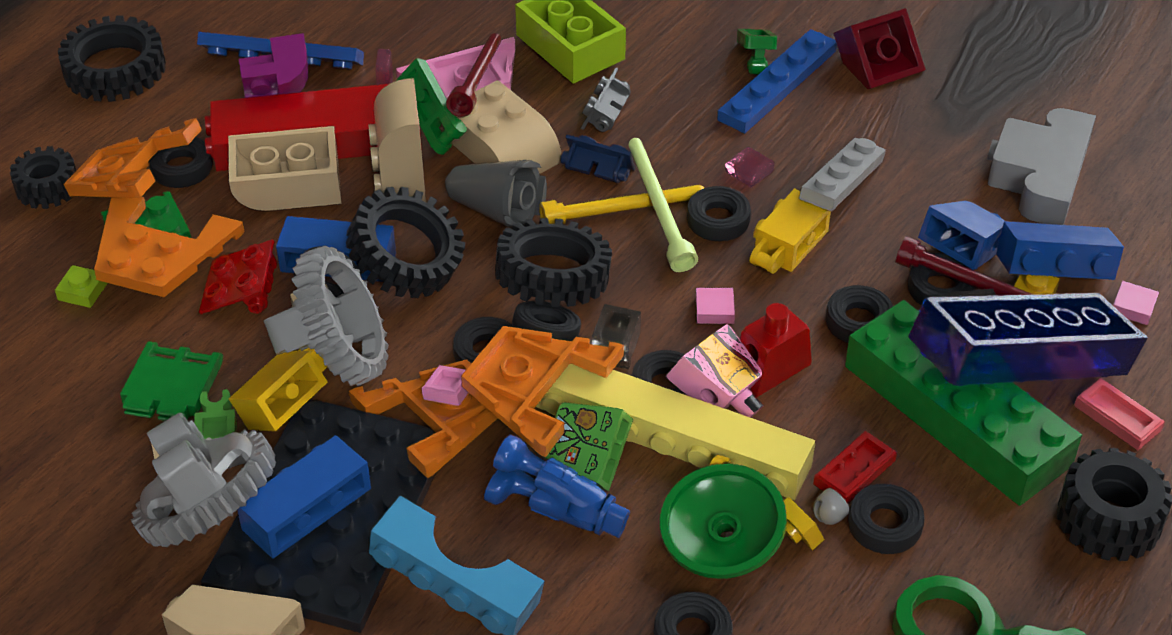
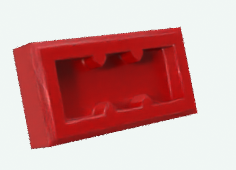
(856, 466)

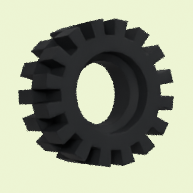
(28, 171)

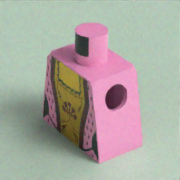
(719, 373)

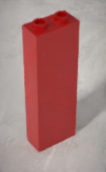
(344, 108)

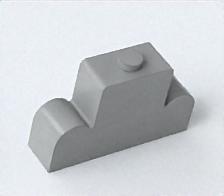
(1042, 162)

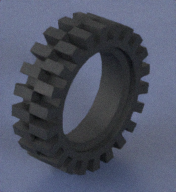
(116, 80)
(386, 267)
(550, 283)

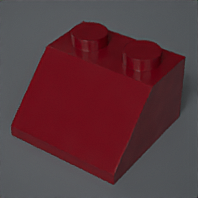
(880, 49)

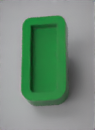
(758, 41)

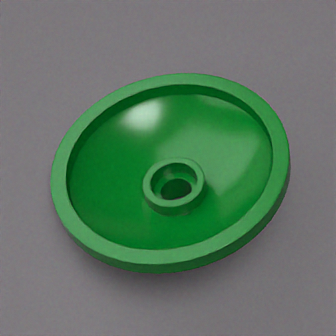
(721, 501)

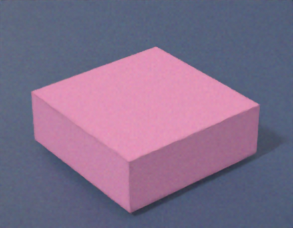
(1135, 302)
(715, 306)
(445, 386)

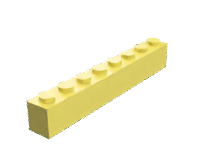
(689, 427)

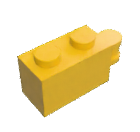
(788, 233)
(279, 389)

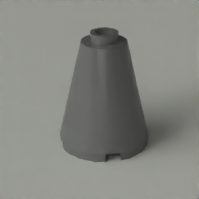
(499, 190)

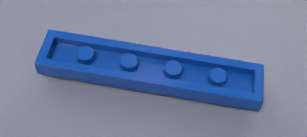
(250, 47)
(777, 81)

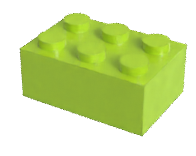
(571, 35)

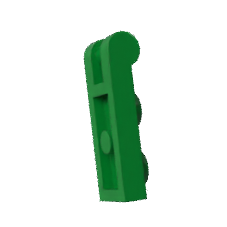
(433, 108)

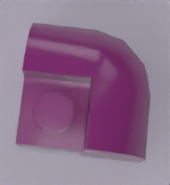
(279, 72)

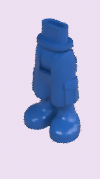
(555, 491)

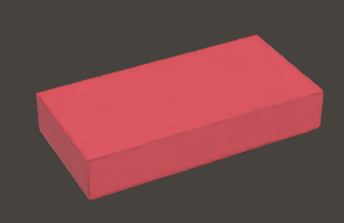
(1119, 413)

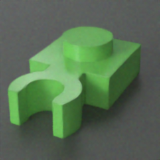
(217, 417)

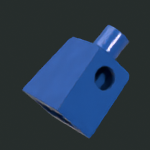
(962, 232)

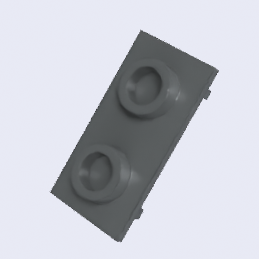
(606, 108)

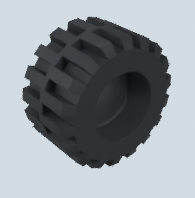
(1109, 528)

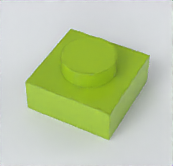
(79, 287)

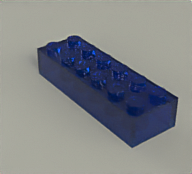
(1025, 337)

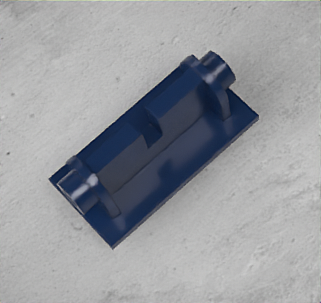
(613, 161)

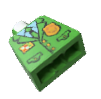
(592, 440)

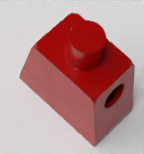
(778, 346)

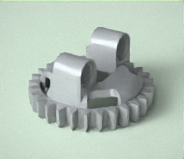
(332, 322)
(192, 480)

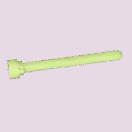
(680, 252)

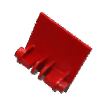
(241, 277)

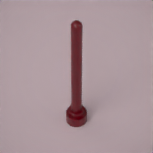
(462, 98)
(914, 254)

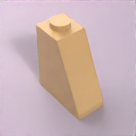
(231, 612)

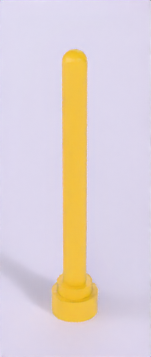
(554, 210)

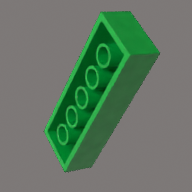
(987, 426)

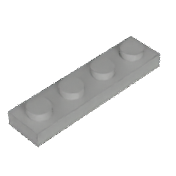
(842, 174)

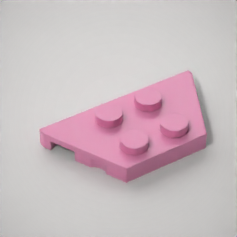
(454, 68)

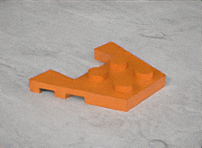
(121, 167)
(154, 258)
(519, 371)
(453, 424)

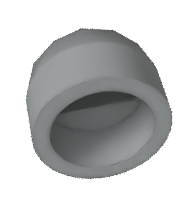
(830, 507)

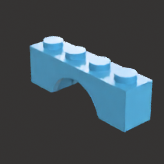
(495, 595)

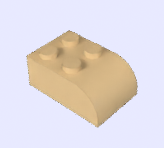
(507, 130)
(397, 139)
(285, 169)

